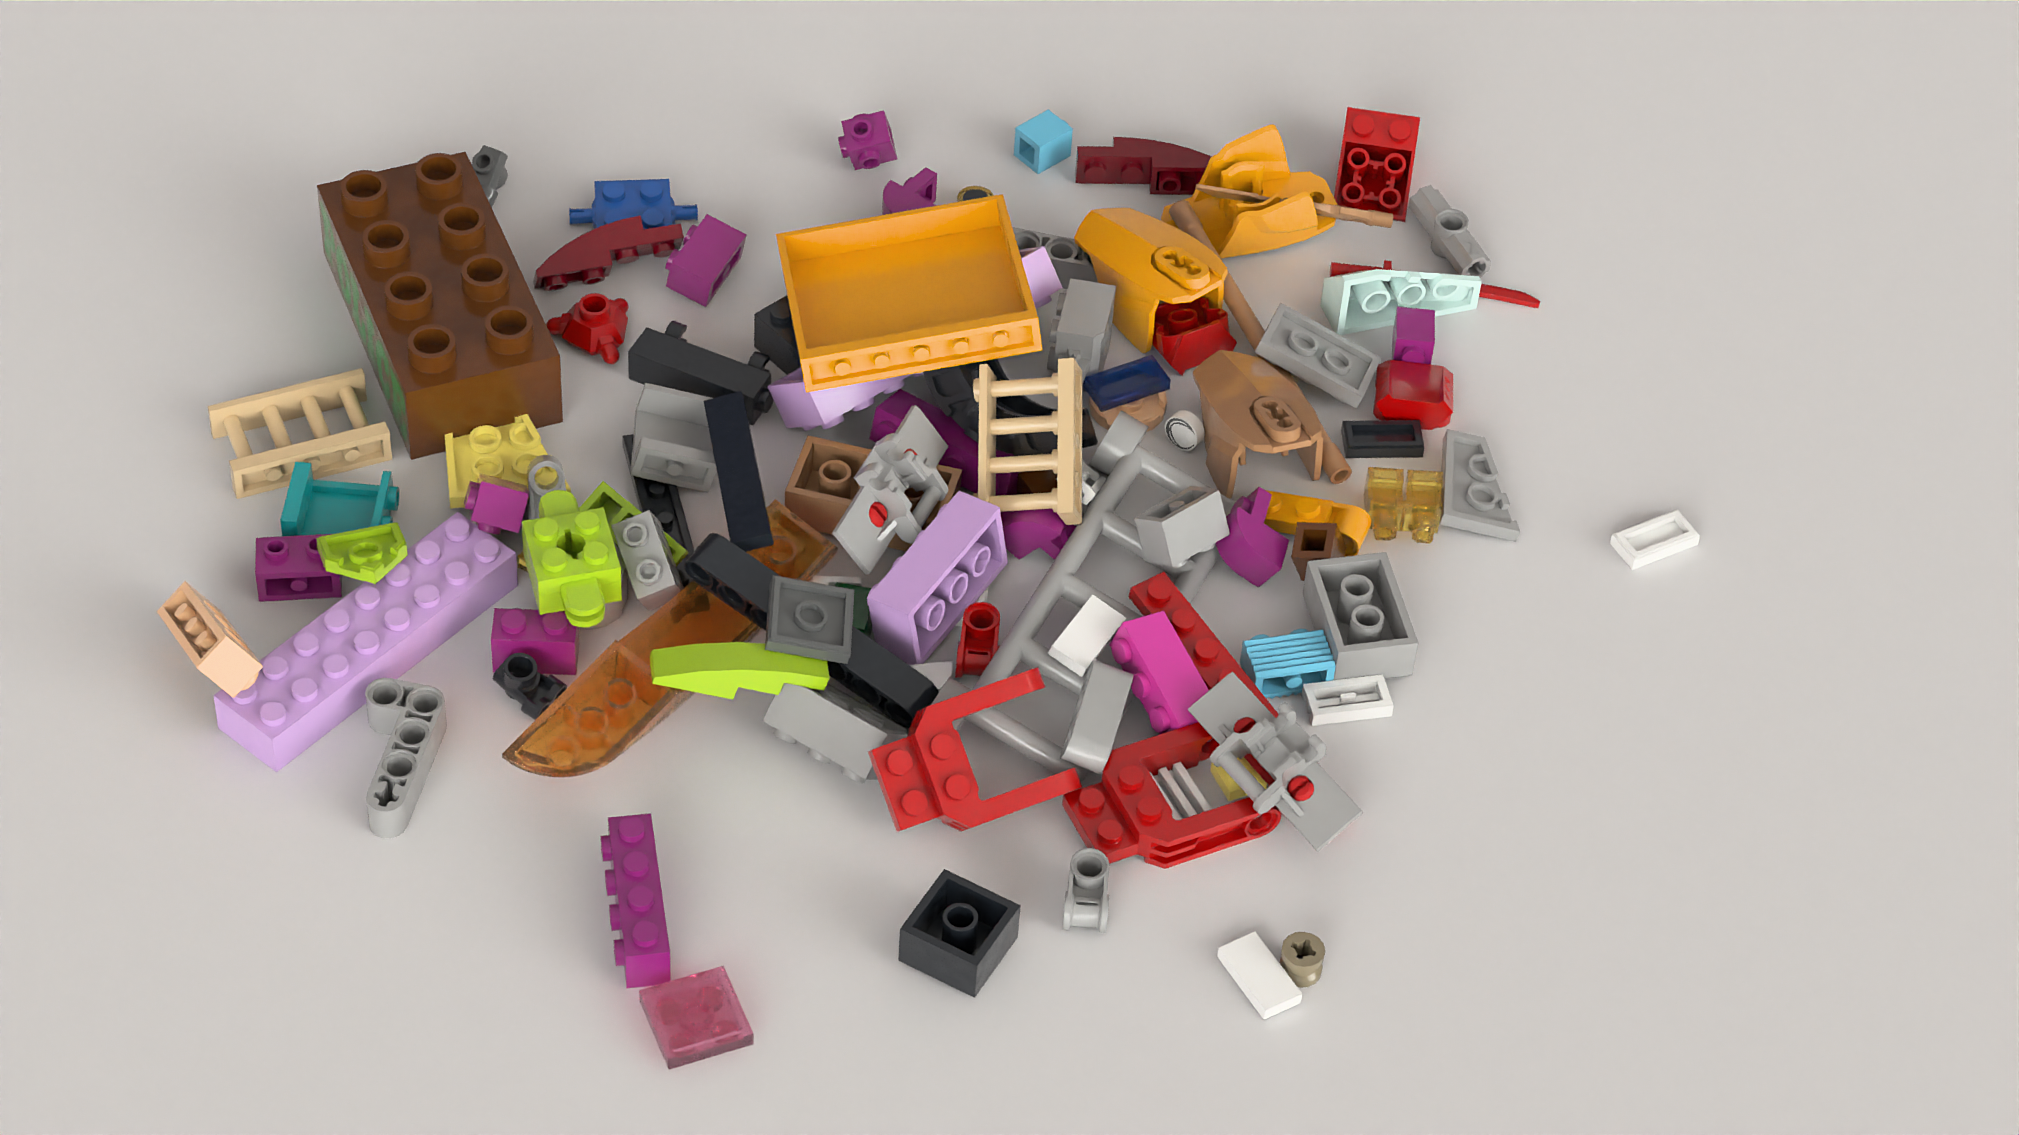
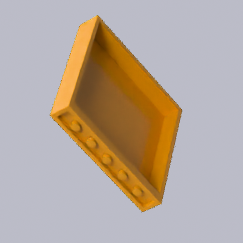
(907, 293)

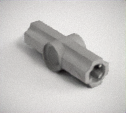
(1449, 232)

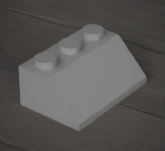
(832, 727)

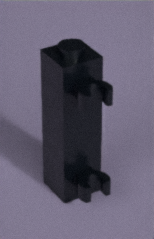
(679, 365)

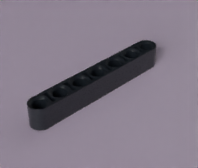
(871, 669)

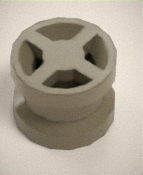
(1308, 969)

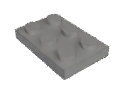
(1318, 355)

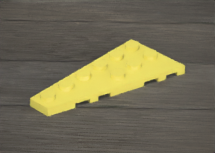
(497, 453)

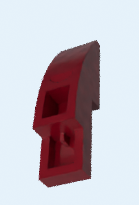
(1162, 165)
(592, 253)

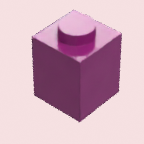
(1413, 335)

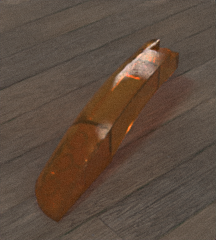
(615, 697)

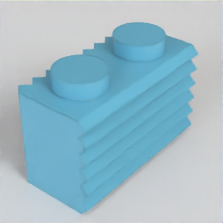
(1287, 661)

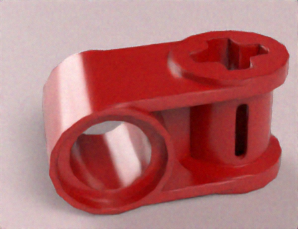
(978, 639)

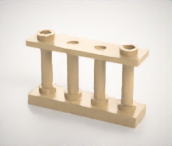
(1065, 423)
(326, 453)

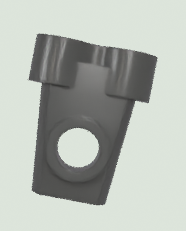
(490, 170)

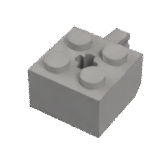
(1083, 326)

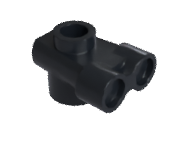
(529, 687)

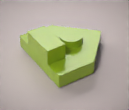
(364, 552)

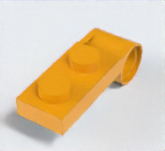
(1288, 509)

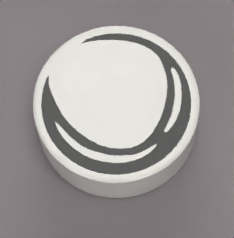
(1184, 430)

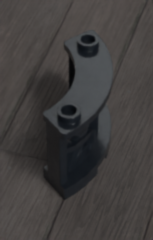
(955, 396)

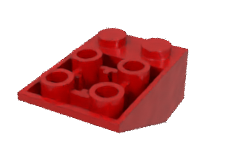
(1377, 161)

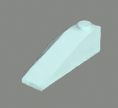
(1371, 297)

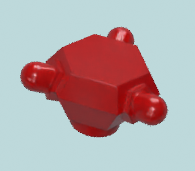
(594, 326)

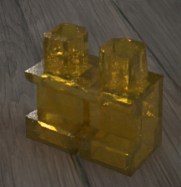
(1413, 510)

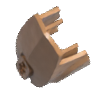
(1253, 408)

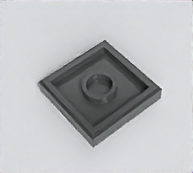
(809, 619)

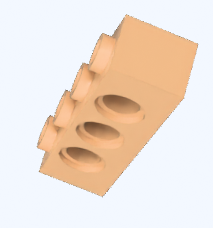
(210, 640)

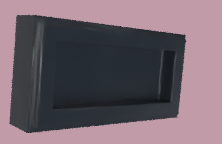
(1382, 439)

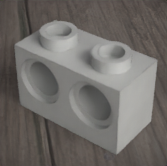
(648, 559)

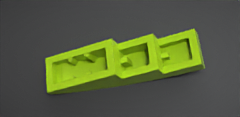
(724, 667)

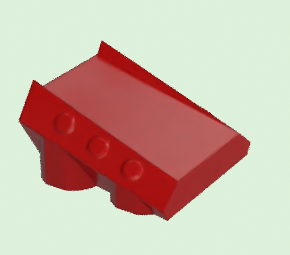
(1190, 333)
(1414, 393)

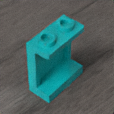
(335, 506)

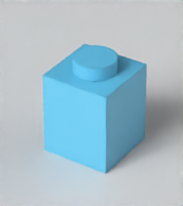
(1043, 141)

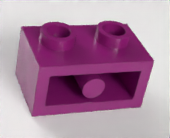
(705, 259)
(496, 504)
(293, 570)
(544, 637)

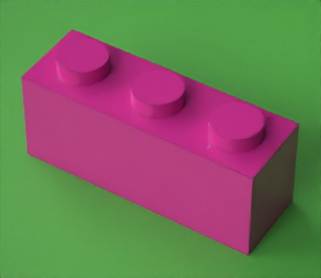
(1160, 669)

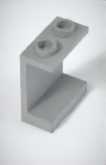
(672, 439)

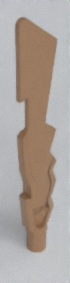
(1368, 217)

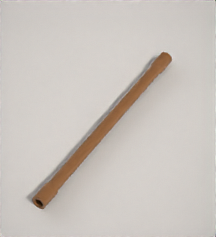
(1188, 222)

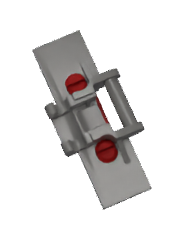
(880, 505)
(1280, 755)

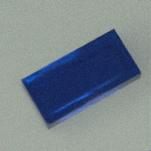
(1126, 383)

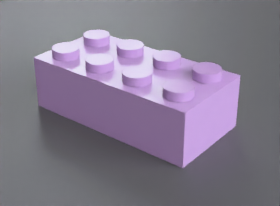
(938, 578)

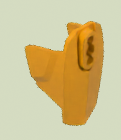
(1258, 166)
(1148, 265)

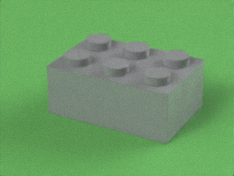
(1361, 615)

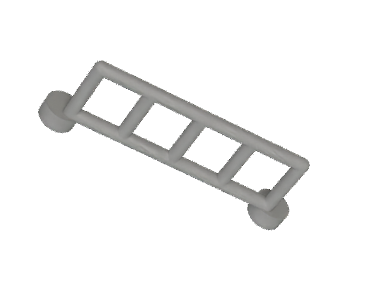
(1121, 460)

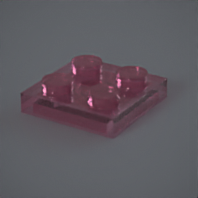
(696, 1017)

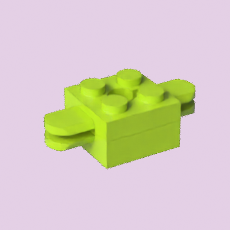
(571, 559)

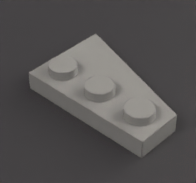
(1470, 488)

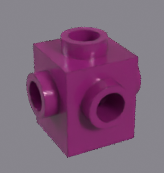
(867, 140)

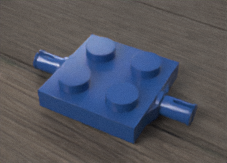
(633, 198)

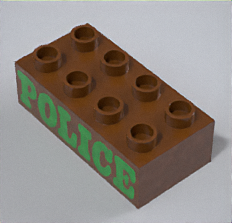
(438, 301)

